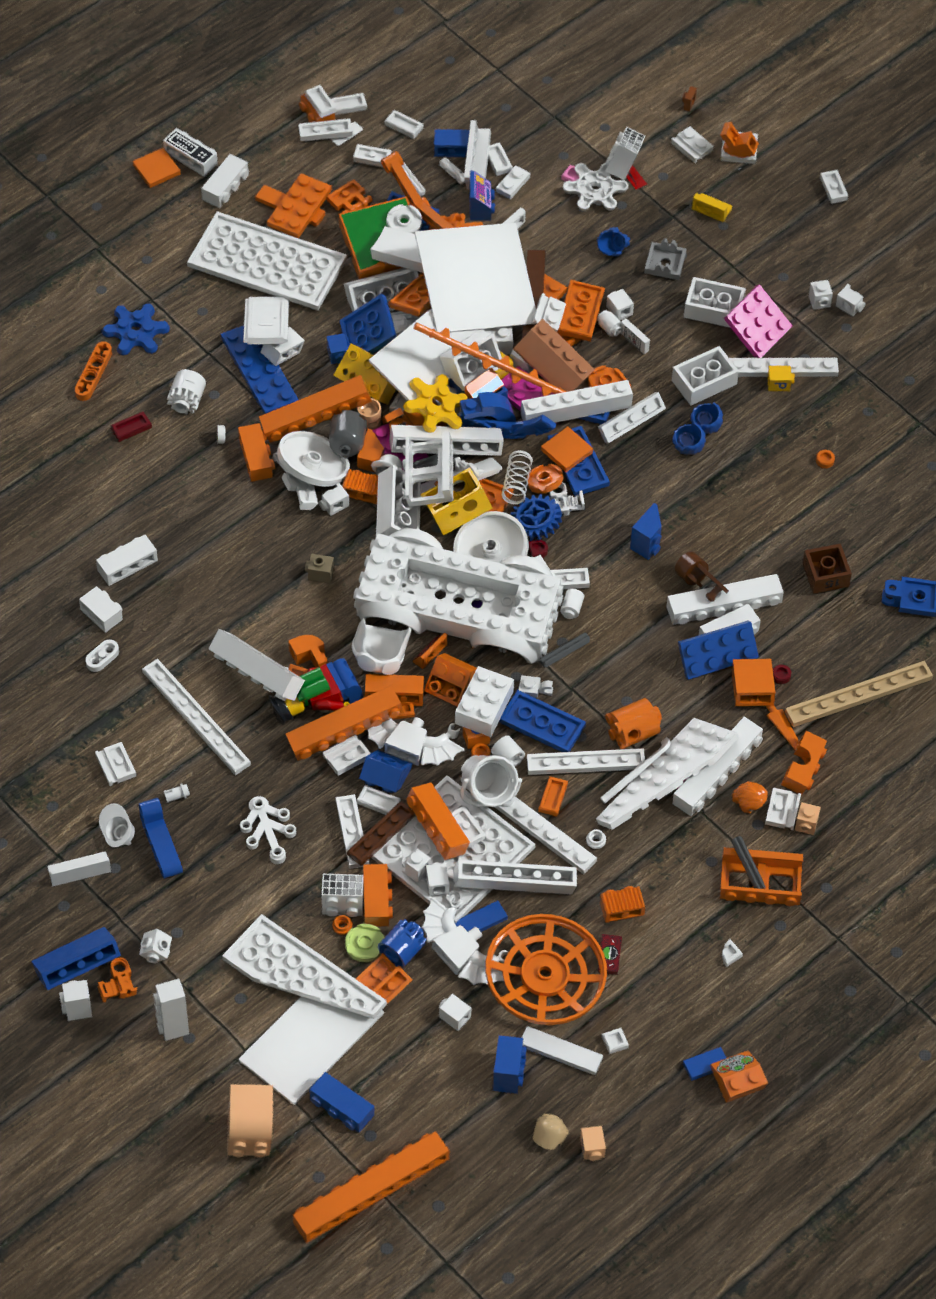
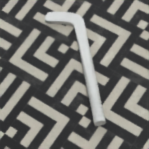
(633, 774)

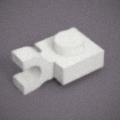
(533, 686)

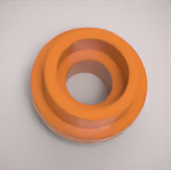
(342, 919)

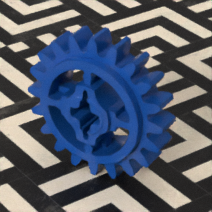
(538, 516)

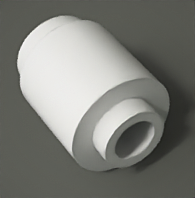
(609, 323)

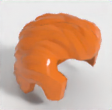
(750, 796)

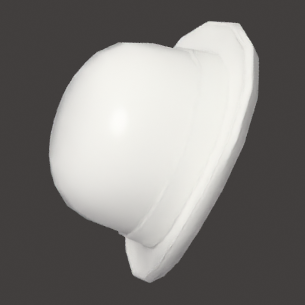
(385, 462)

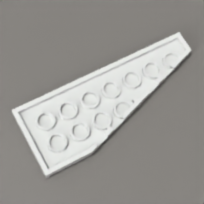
(689, 751)
(285, 963)

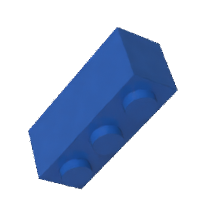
(341, 1102)

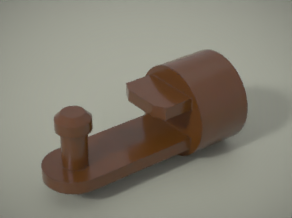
(694, 570)

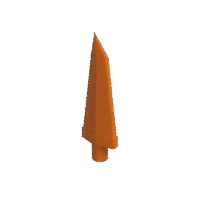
(781, 722)

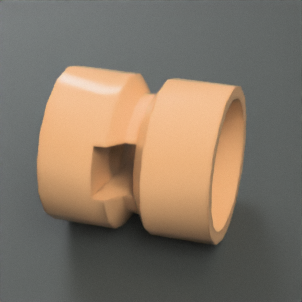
(371, 413)

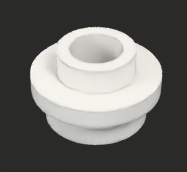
(596, 834)

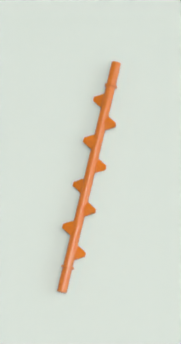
(487, 360)

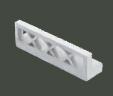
(477, 152)

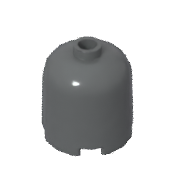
(347, 433)

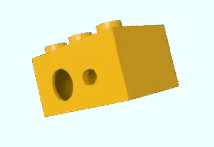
(356, 363)
(465, 506)

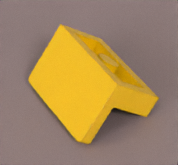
(711, 207)

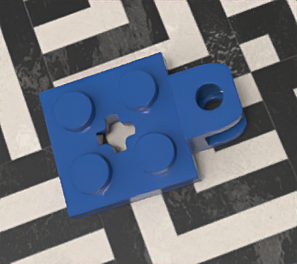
(905, 596)

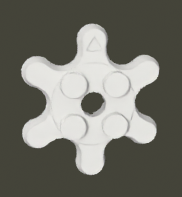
(589, 179)

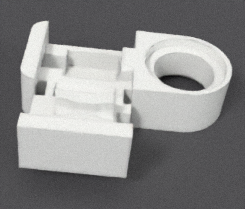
(567, 503)

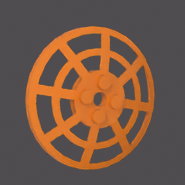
(549, 961)

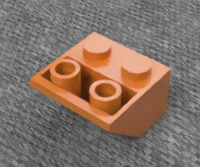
(449, 678)

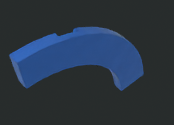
(512, 429)

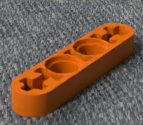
(94, 371)

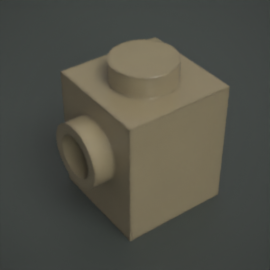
(320, 568)

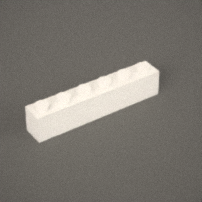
(579, 402)
(465, 439)
(695, 605)
(257, 665)
(697, 789)
(515, 876)

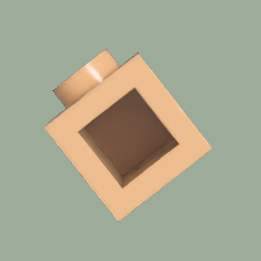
(807, 818)

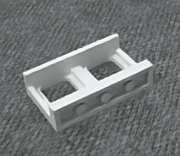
(441, 472)

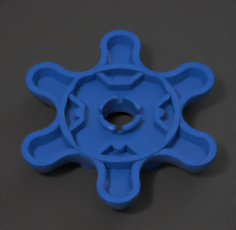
(141, 337)

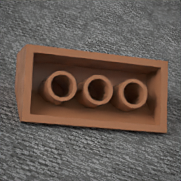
(553, 357)

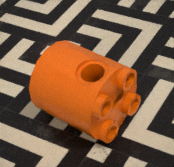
(634, 723)

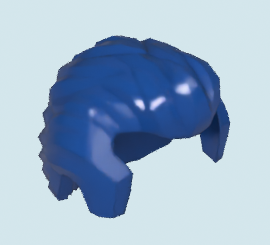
(612, 242)

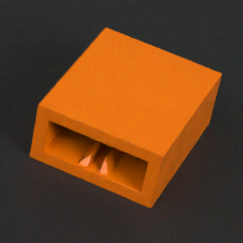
(753, 682)

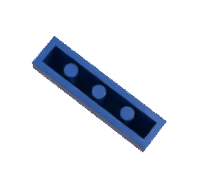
(76, 958)

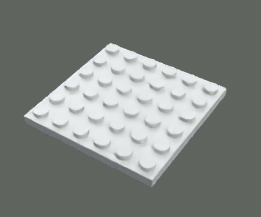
(501, 844)

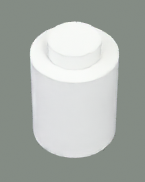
(572, 603)

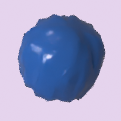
(708, 417)
(689, 439)

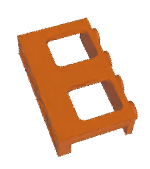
(768, 864)

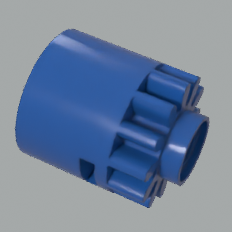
(402, 943)

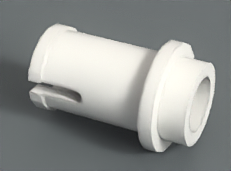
(176, 793)

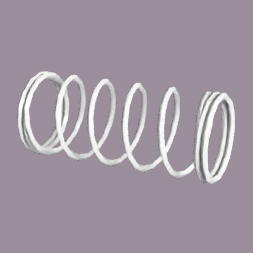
(516, 474)

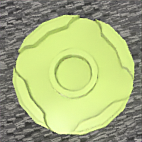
(363, 942)

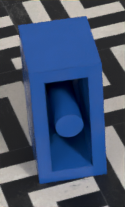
(451, 143)

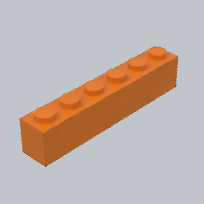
(315, 408)
(344, 723)

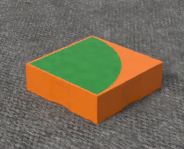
(361, 231)

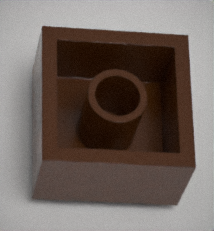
(826, 568)

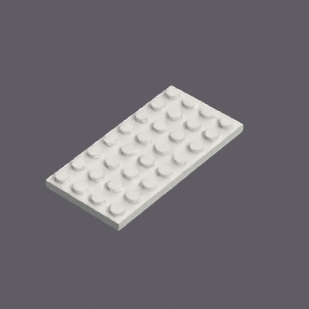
(267, 260)

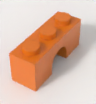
(810, 750)

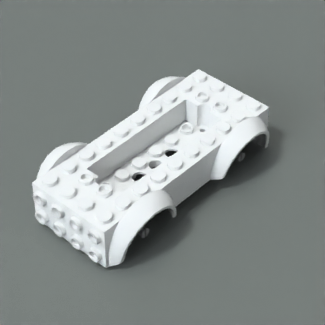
(411, 566)

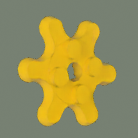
(431, 412)

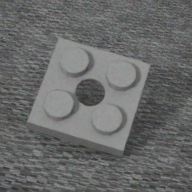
(671, 252)

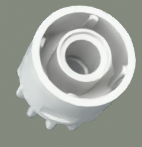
(186, 391)

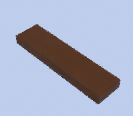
(381, 833)

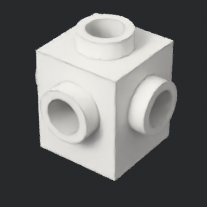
(155, 946)

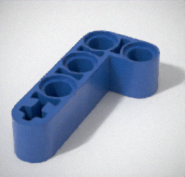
(159, 838)

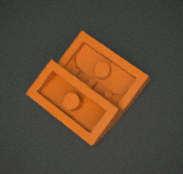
(384, 978)

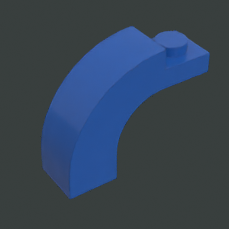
(488, 405)

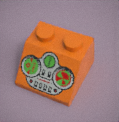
(739, 1076)

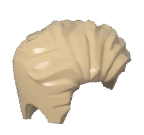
(549, 1131)

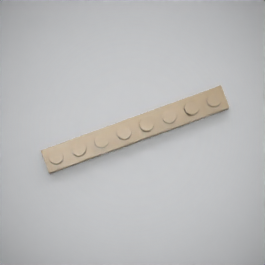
(858, 694)

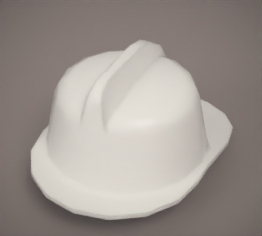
(116, 825)

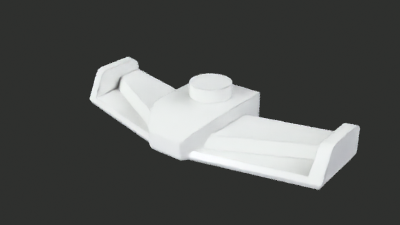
(305, 491)

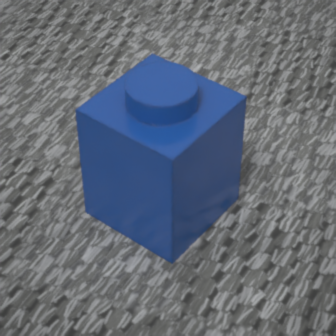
(336, 347)

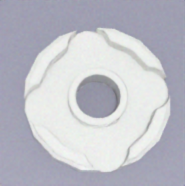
(408, 212)

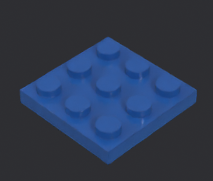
(370, 325)

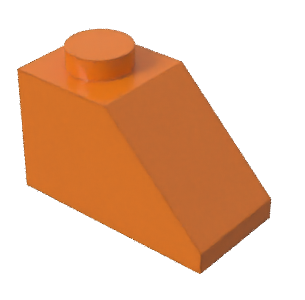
(370, 452)

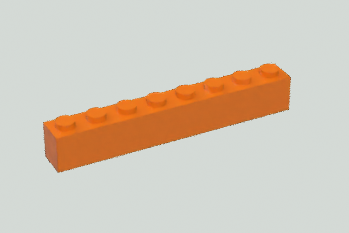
(370, 1186)

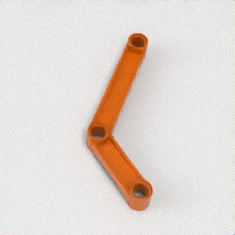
(393, 164)

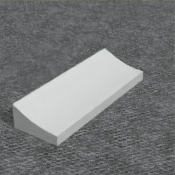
(397, 249)

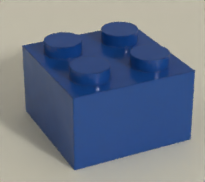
(509, 1064)

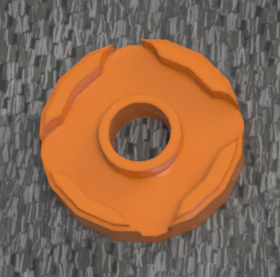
(538, 484)

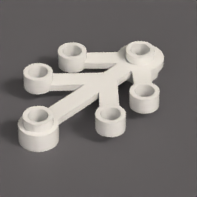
(267, 825)

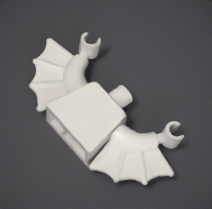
(411, 742)
(457, 945)

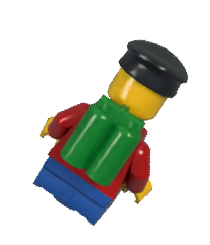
(324, 689)

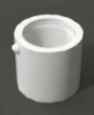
(509, 749)

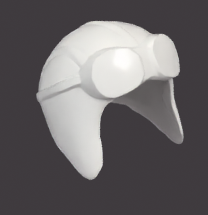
(379, 648)

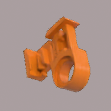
(119, 983)

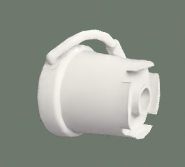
(490, 780)

